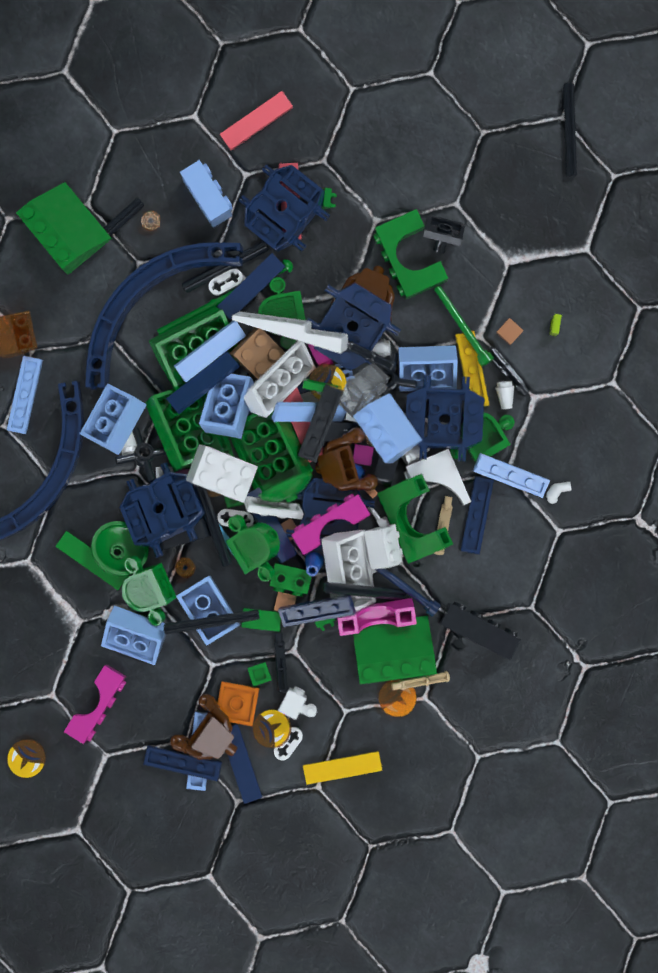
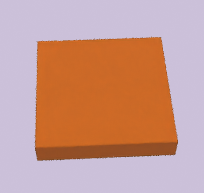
(238, 702)

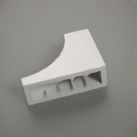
(440, 470)

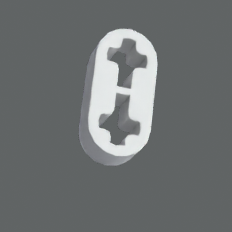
(227, 286)
(232, 513)
(292, 746)

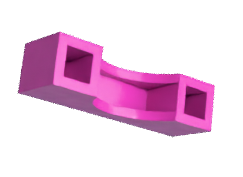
(309, 536)
(393, 612)
(82, 725)

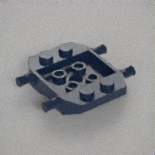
(294, 217)
(368, 329)
(446, 403)
(311, 508)
(150, 528)

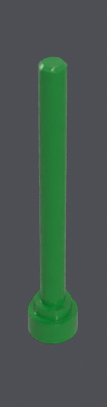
(483, 356)

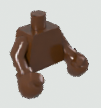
(374, 282)
(339, 467)
(212, 735)

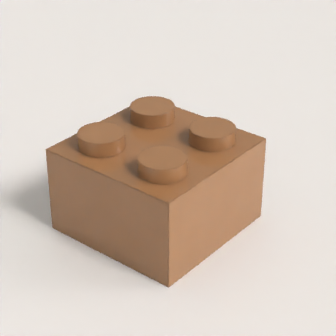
(257, 353)

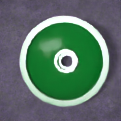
(287, 490)
(111, 538)

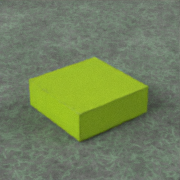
(555, 324)

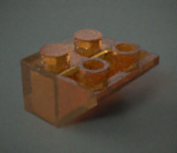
(16, 334)

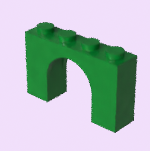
(410, 281)
(395, 503)

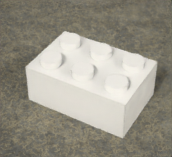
(221, 473)

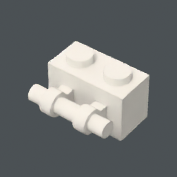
(383, 547)
(294, 703)

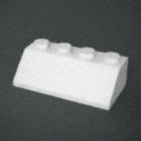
(280, 380)
(348, 563)

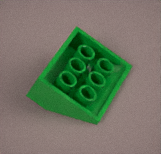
(64, 227)
(183, 339)
(182, 432)
(271, 448)
(394, 652)

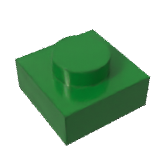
(259, 674)

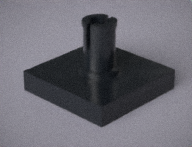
(444, 232)

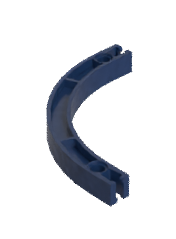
(135, 287)
(60, 472)

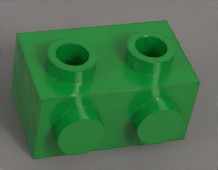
(290, 579)

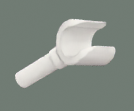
(382, 522)

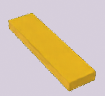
(471, 367)
(342, 767)

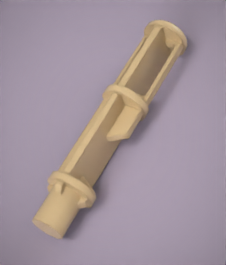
(445, 515)
(421, 681)

